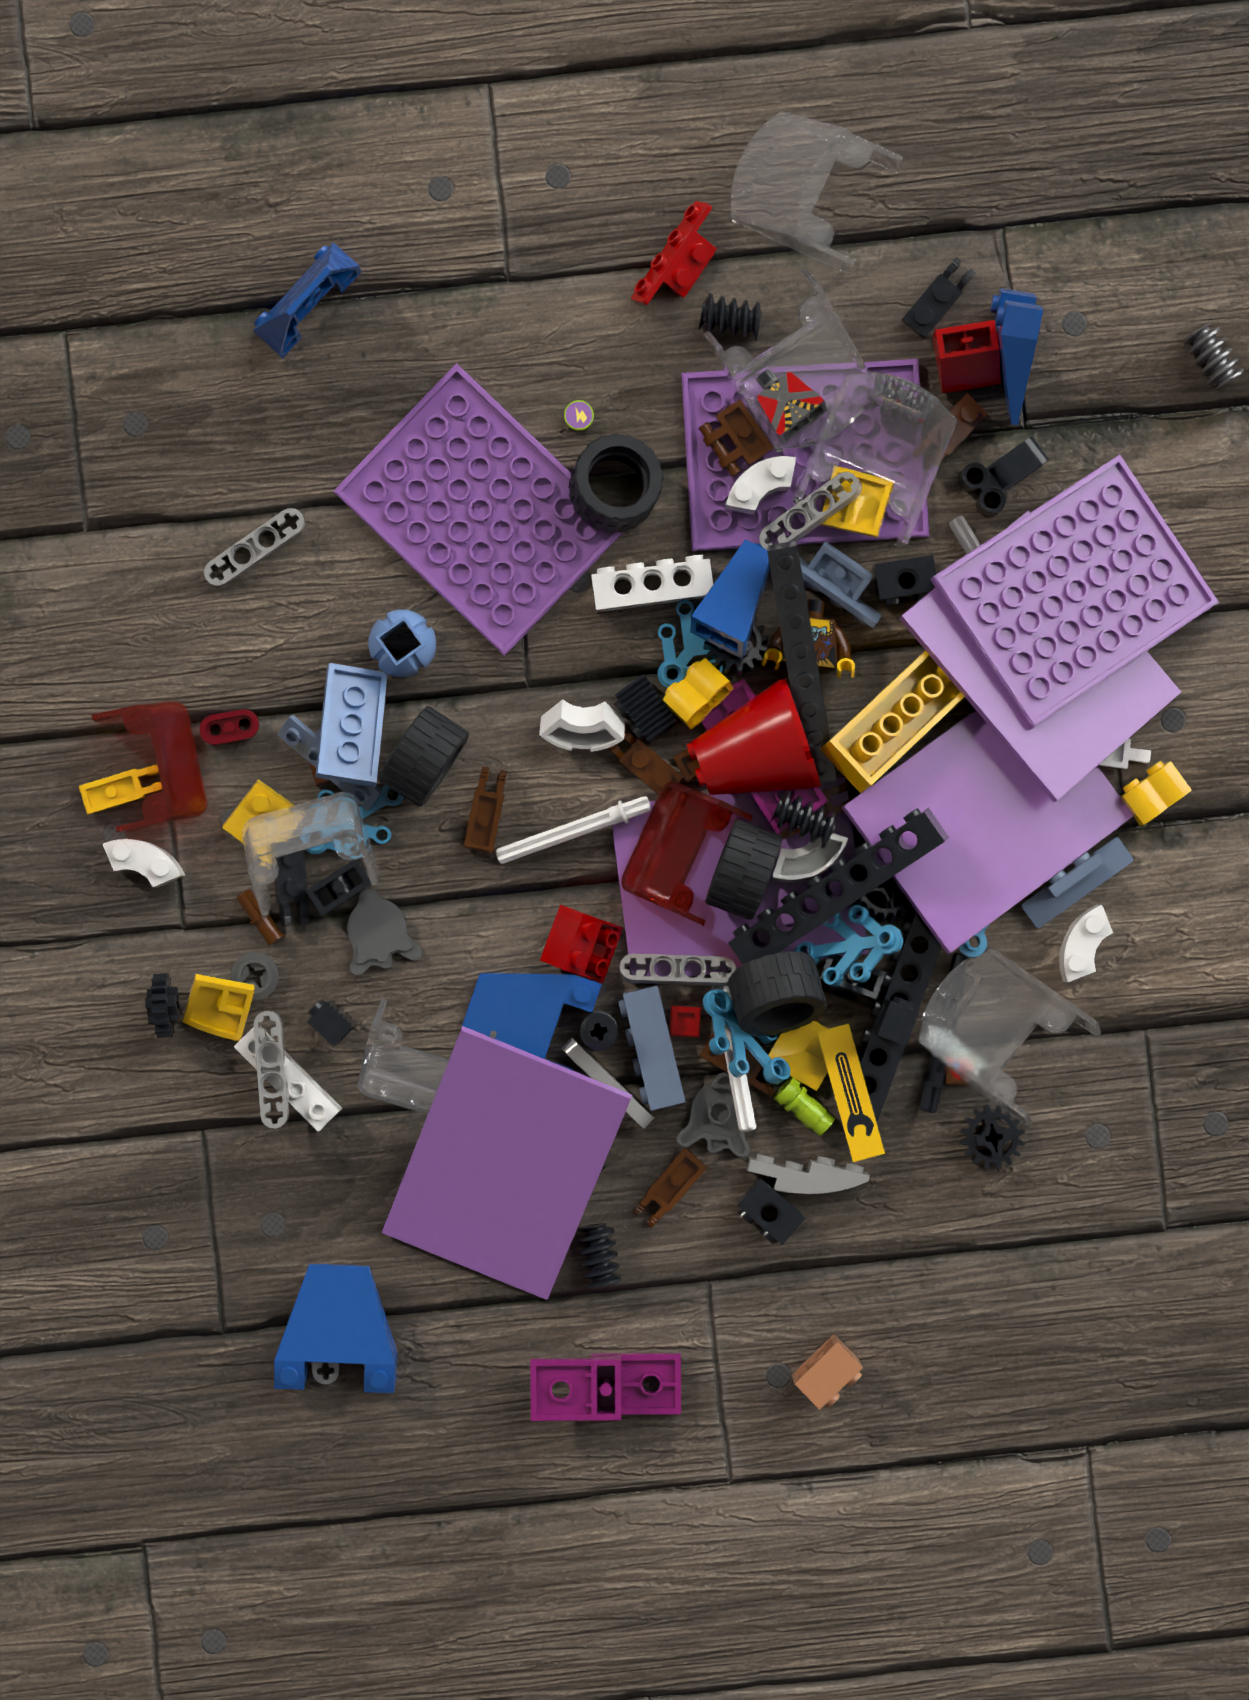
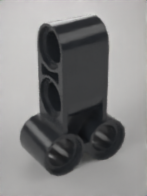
(1003, 474)

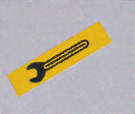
(850, 1092)

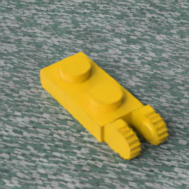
(117, 789)

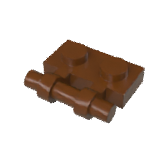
(743, 433)

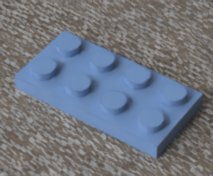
(351, 725)

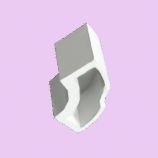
(759, 481)
(582, 727)
(144, 858)
(808, 861)
(1081, 942)

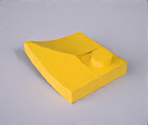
(867, 510)
(257, 801)
(218, 1006)
(803, 1054)

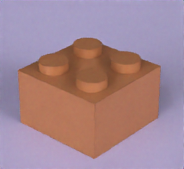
(827, 1372)

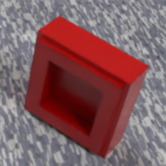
(685, 1021)

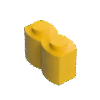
(697, 693)
(1155, 792)

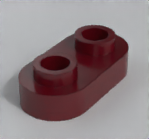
(229, 726)

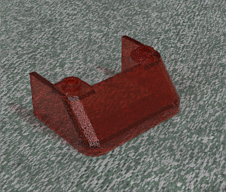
(176, 759)
(671, 845)

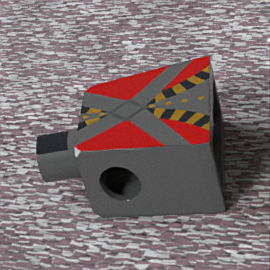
(788, 404)

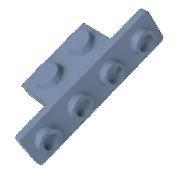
(840, 581)
(307, 743)
(1077, 882)

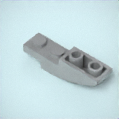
(819, 1178)

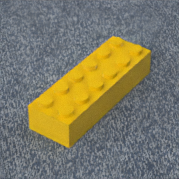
(892, 722)

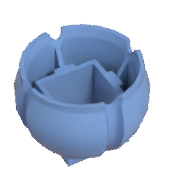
(418, 658)

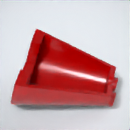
(756, 748)

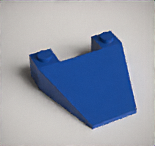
(279, 326)
(1017, 331)
(527, 1007)
(337, 1322)

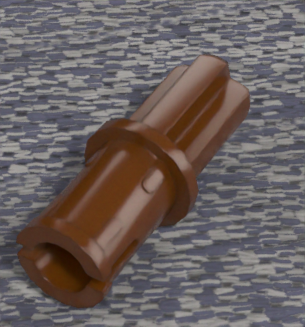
(264, 924)

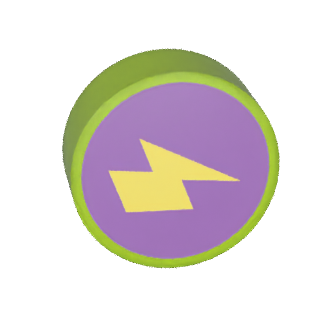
(579, 415)

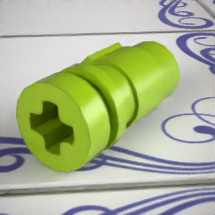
(804, 1106)

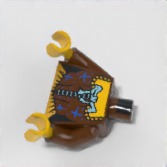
(829, 641)

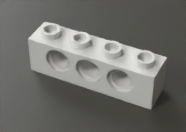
(608, 599)
(302, 1089)

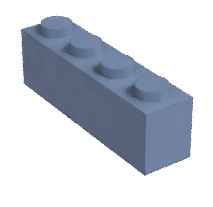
(653, 1048)

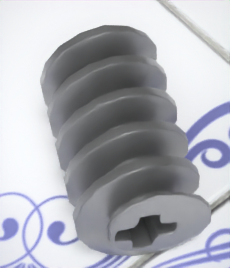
(1212, 356)

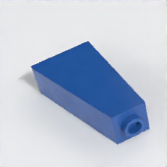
(733, 601)

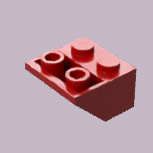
(967, 356)
(581, 944)

